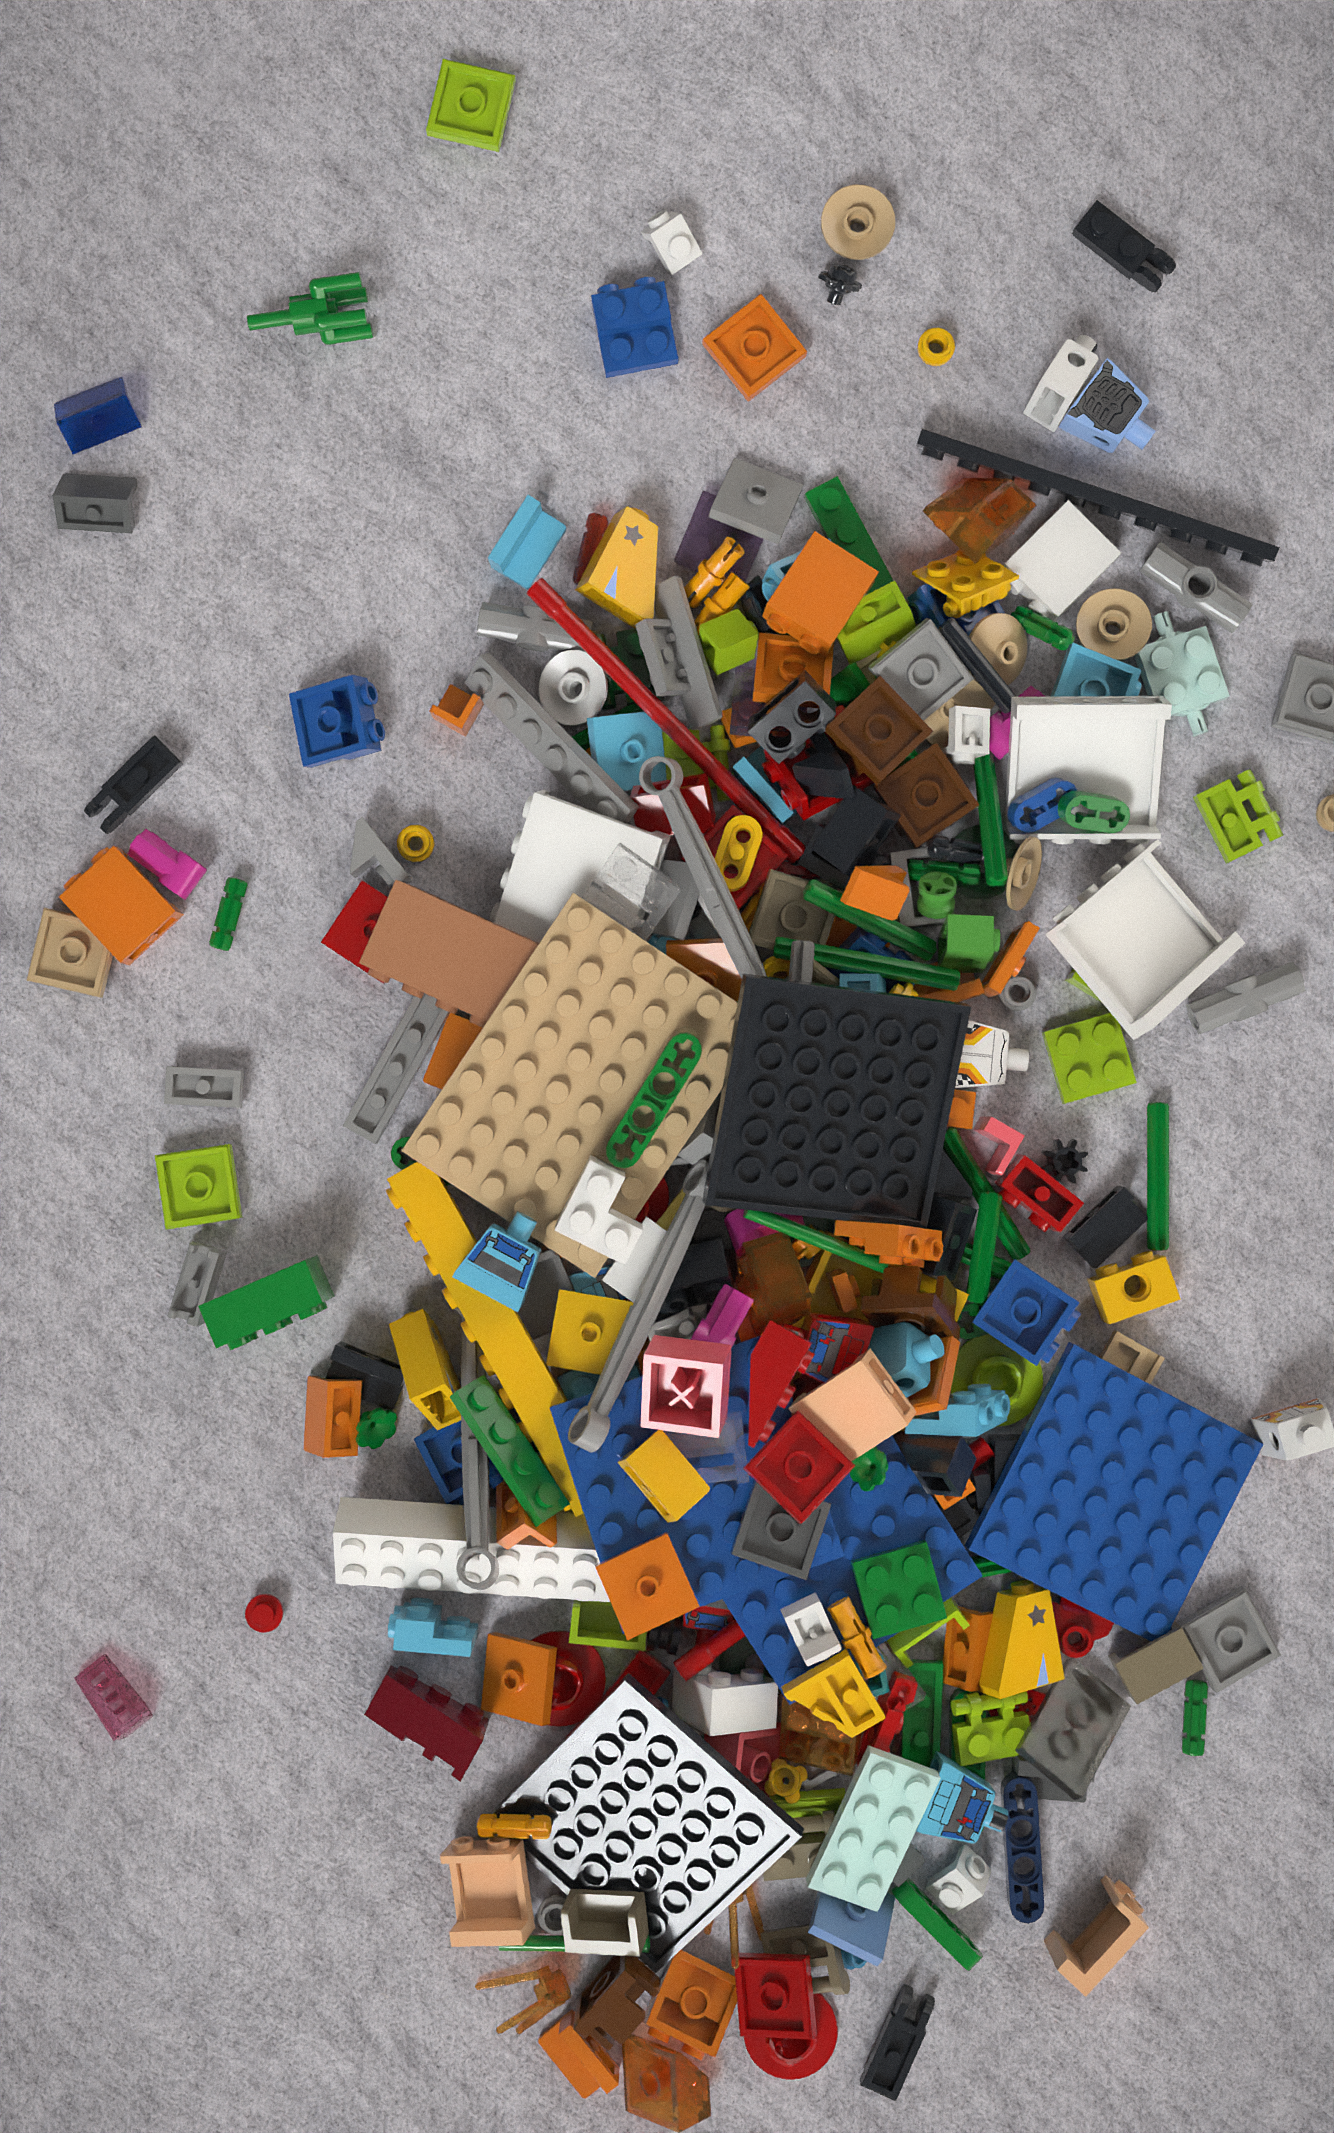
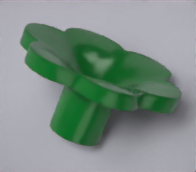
(375, 1427)
(870, 1469)

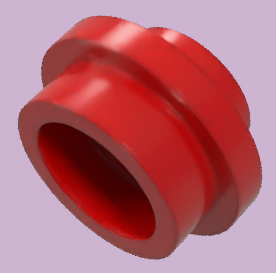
(264, 1613)

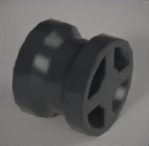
(665, 1636)

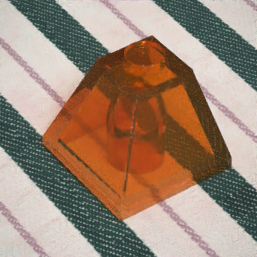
(663, 2085)

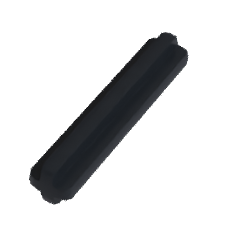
(977, 664)

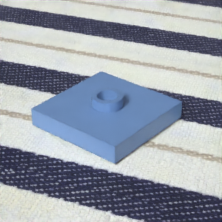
(853, 1926)

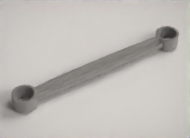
(704, 868)
(592, 1421)
(475, 1476)

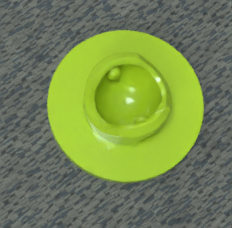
(993, 1363)

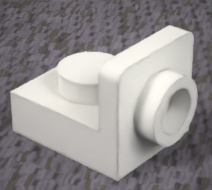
(967, 734)

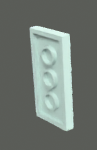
(872, 1828)

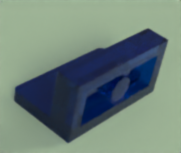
(96, 415)

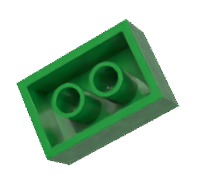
(267, 1304)

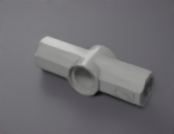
(1217, 601)
(526, 627)
(1245, 998)

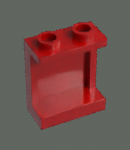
(792, 792)

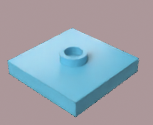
(623, 744)

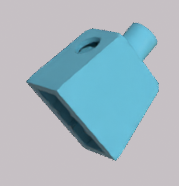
(906, 1354)

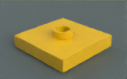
(584, 1330)

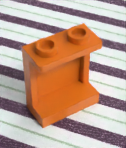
(819, 594)
(119, 905)

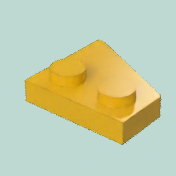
(837, 1695)

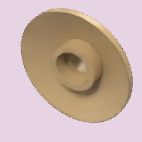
(862, 206)
(1119, 609)
(1002, 643)
(1023, 873)

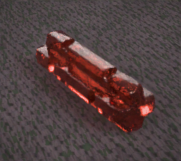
(596, 526)

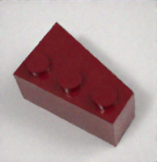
(428, 1718)

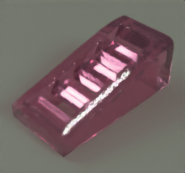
(102, 1706)

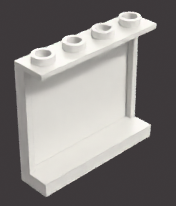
(1099, 747)
(561, 856)
(1139, 942)

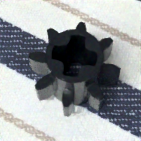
(1073, 1155)

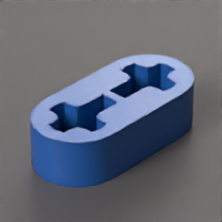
(1038, 798)

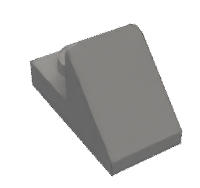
(369, 849)

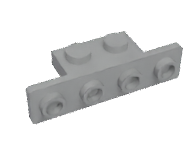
(676, 655)

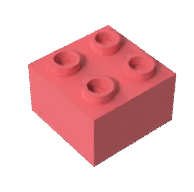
(685, 1386)

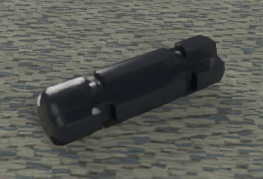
(955, 850)

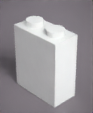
(1060, 562)

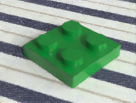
(898, 1589)

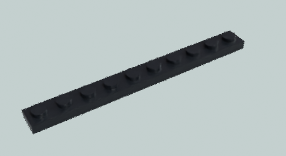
(1110, 503)

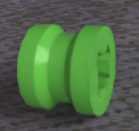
(936, 895)

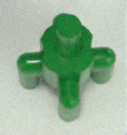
(320, 313)

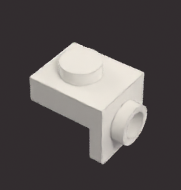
(671, 240)
(811, 1629)
(960, 1881)

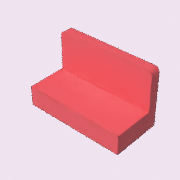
(1004, 1136)

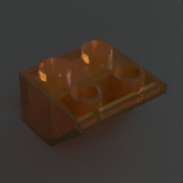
(980, 514)
(773, 1280)
(816, 1742)

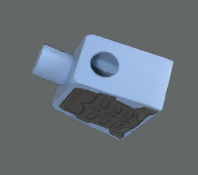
(1109, 411)

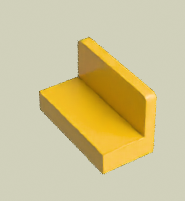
(664, 1476)

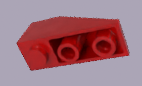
(772, 1368)

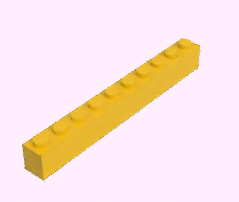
(497, 1328)

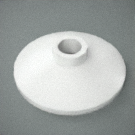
(559, 684)

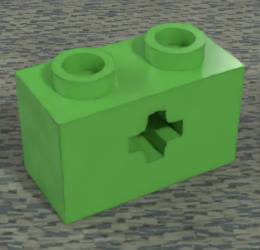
(967, 942)

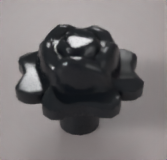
(840, 281)

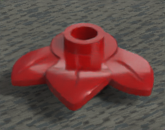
(1071, 1618)

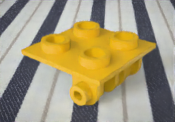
(967, 583)

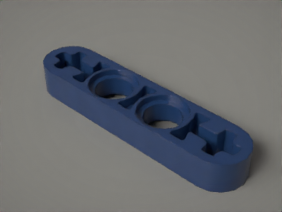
(1019, 1847)

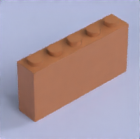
(445, 952)

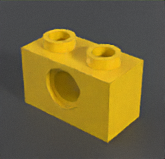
(1155, 1289)

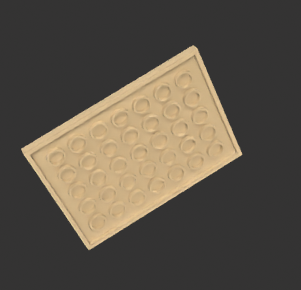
(563, 1069)

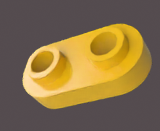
(739, 854)

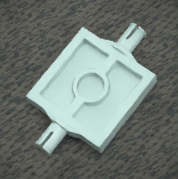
(1183, 671)

